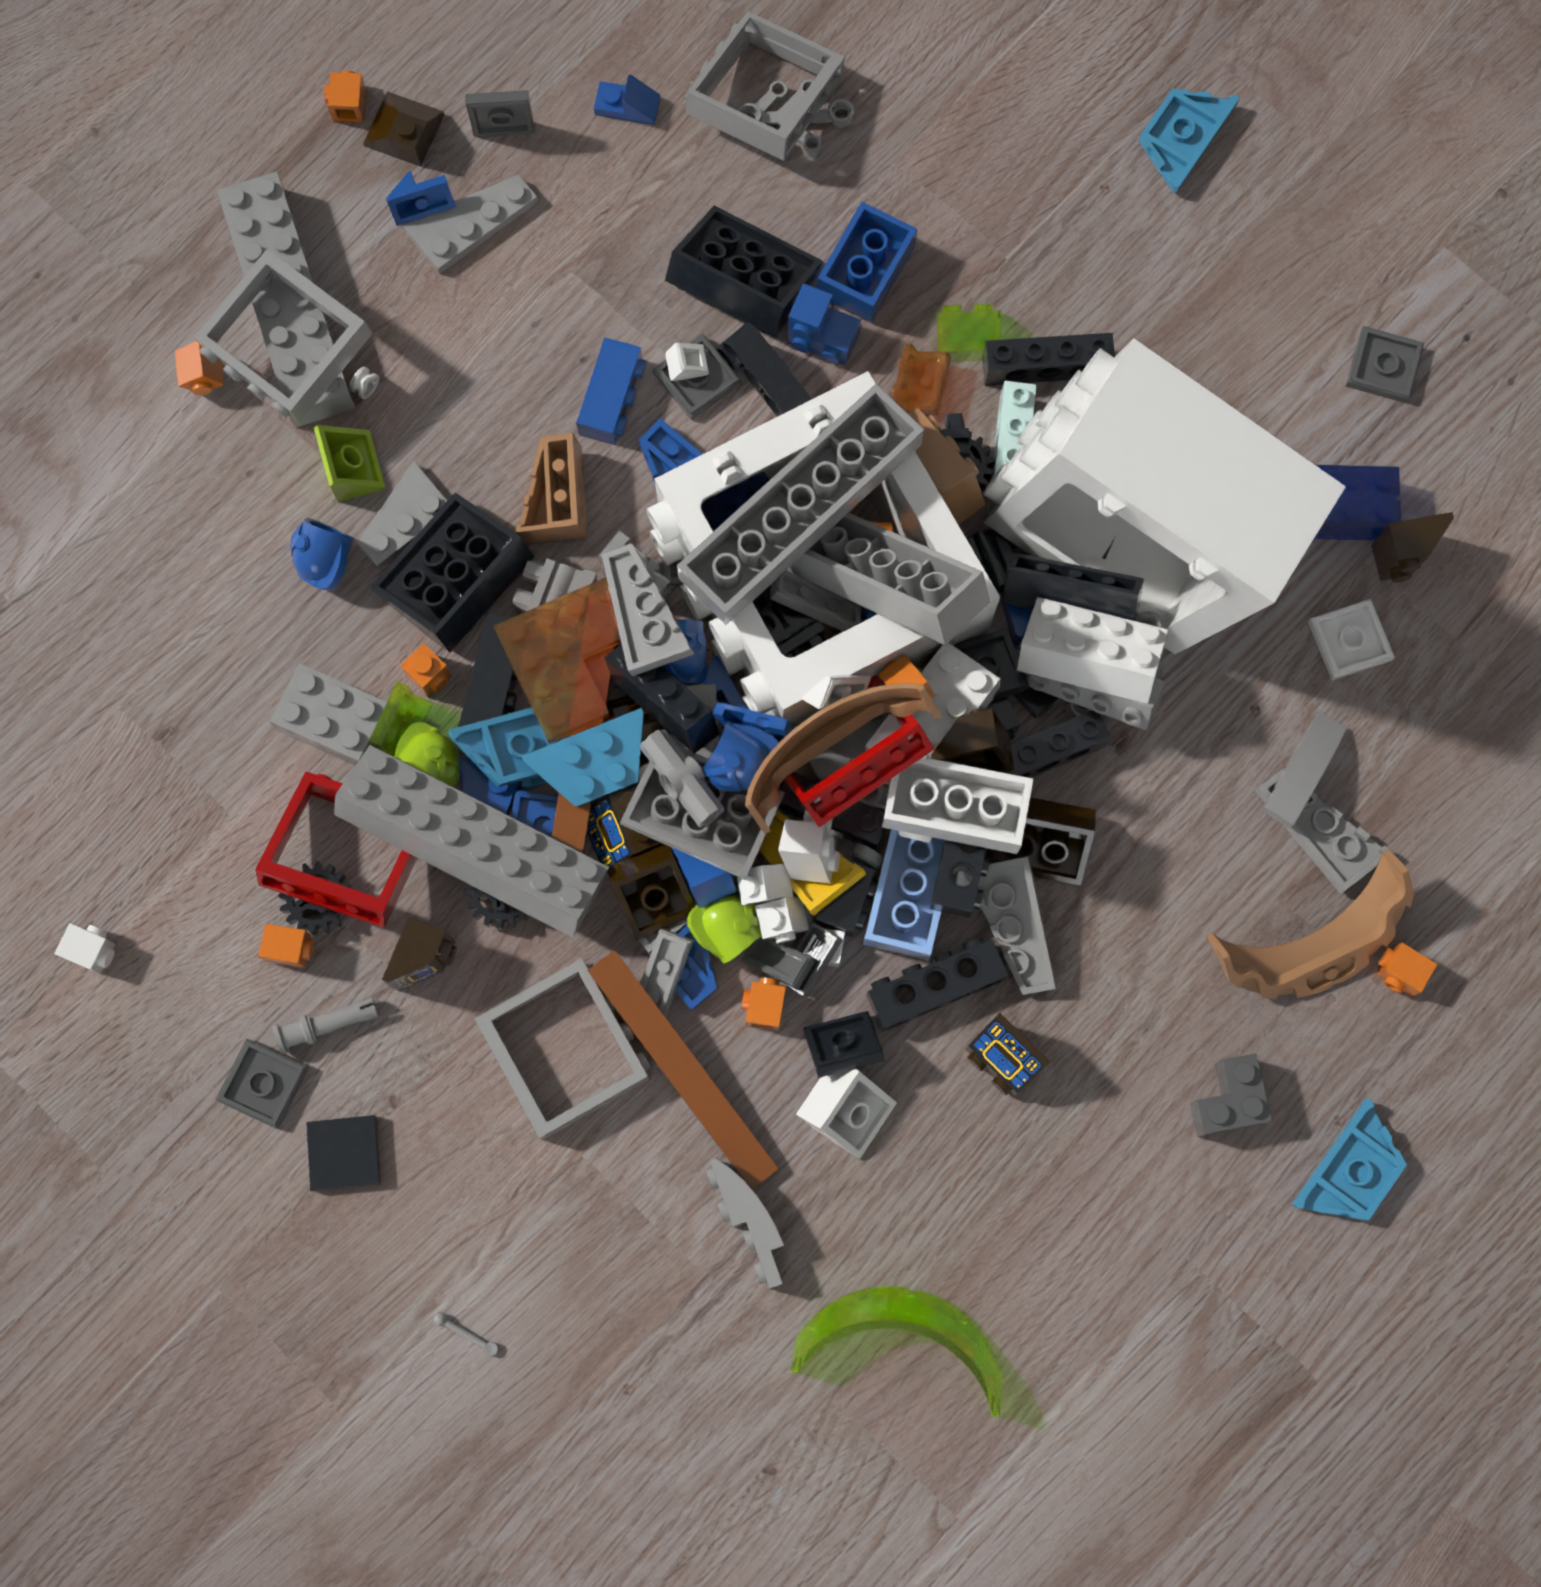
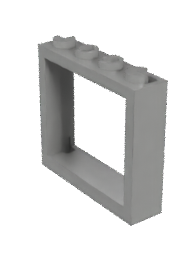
(784, 44)
(325, 371)
(514, 1076)

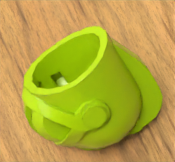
(429, 752)
(725, 926)

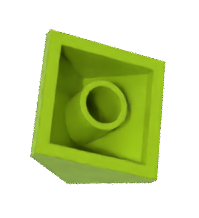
(349, 461)

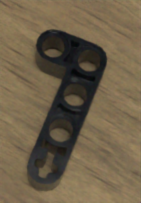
(763, 369)

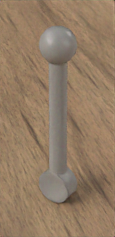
(489, 1348)

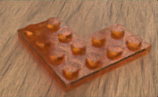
(549, 655)

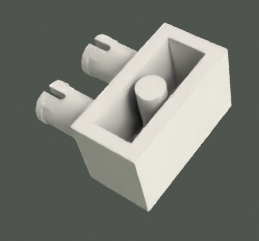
(808, 850)

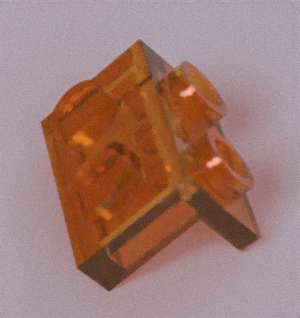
(921, 380)

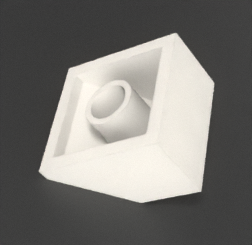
(847, 1110)

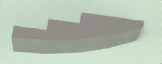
(1304, 769)

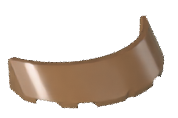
(824, 731)
(1329, 953)

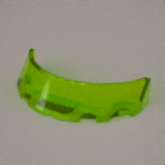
(909, 1311)

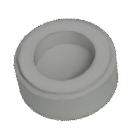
(866, 856)

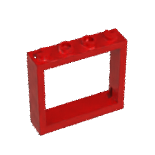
(864, 772)
(318, 890)

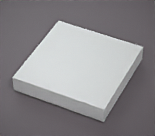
(1351, 639)

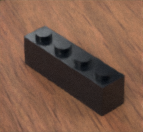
(1072, 585)
(491, 679)
(666, 701)

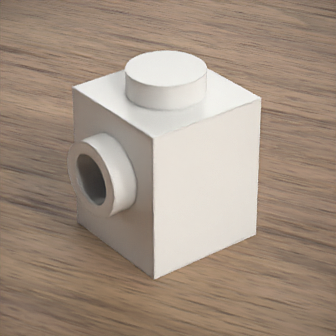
(765, 884)
(782, 919)
(86, 947)

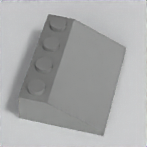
(725, 843)

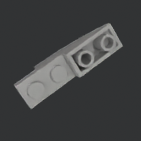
(743, 1207)

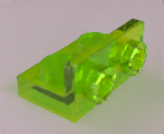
(967, 329)
(399, 713)

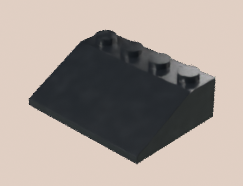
(741, 270)
(453, 571)

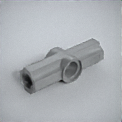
(681, 778)

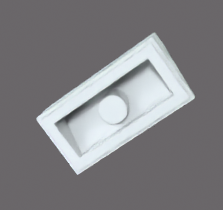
(835, 688)

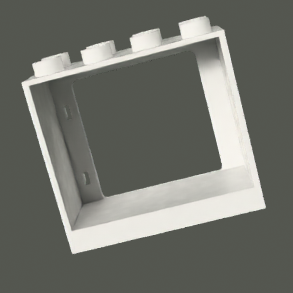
(1179, 477)
(904, 498)

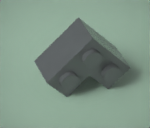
(1241, 1102)

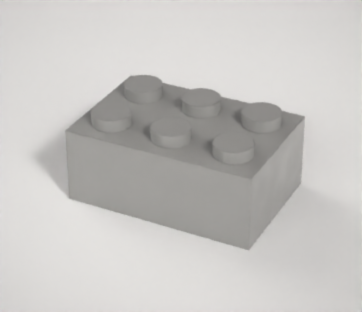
(327, 714)

